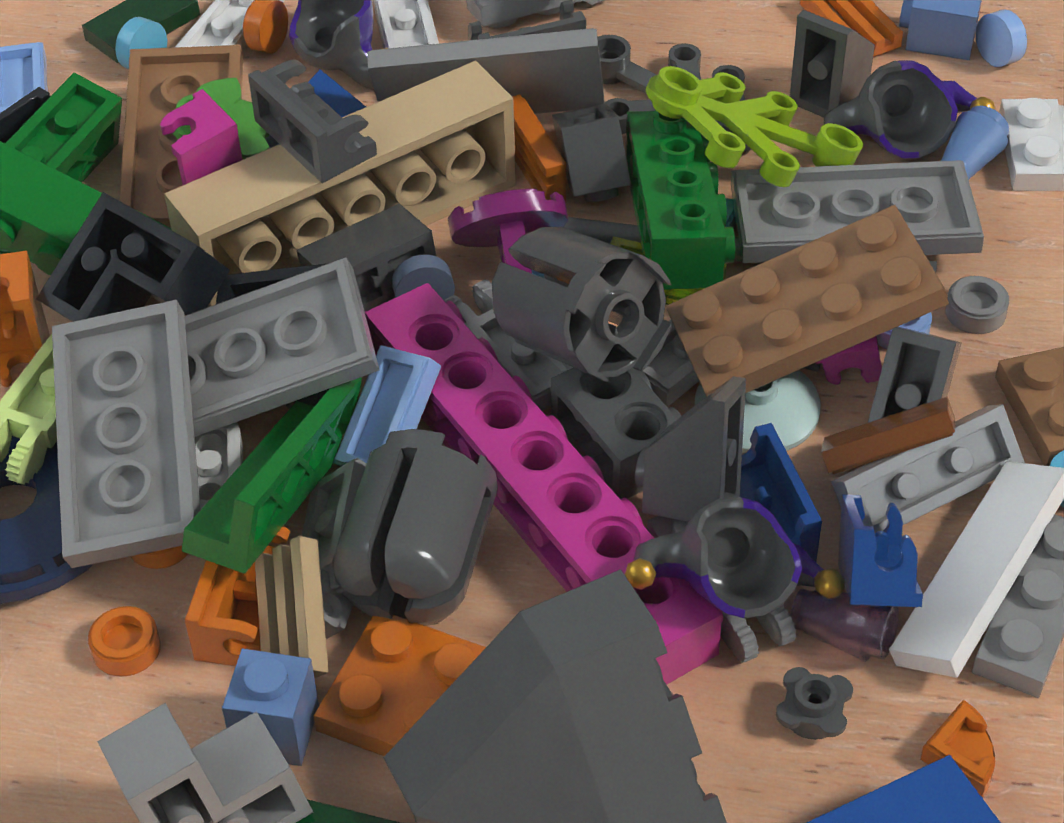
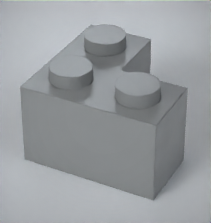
(221, 780)

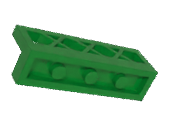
(72, 129)
(272, 481)

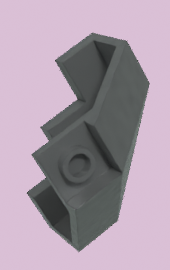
(559, 724)

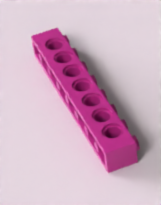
(542, 481)

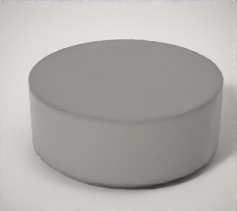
(977, 304)

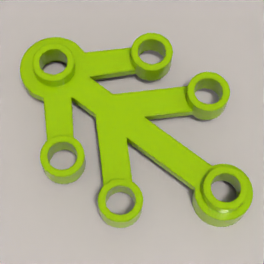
(752, 121)

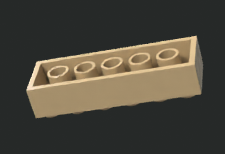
(434, 153)

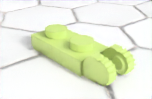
(29, 414)

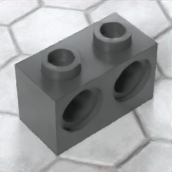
(610, 421)

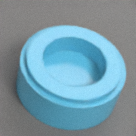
(139, 34)

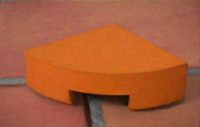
(968, 743)

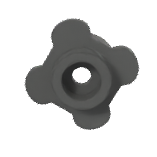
(812, 719)

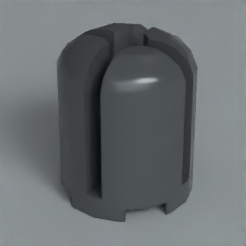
(581, 292)
(414, 528)

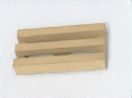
(292, 602)

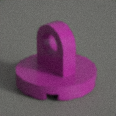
(505, 217)

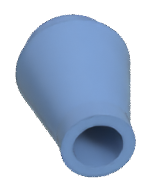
(977, 138)

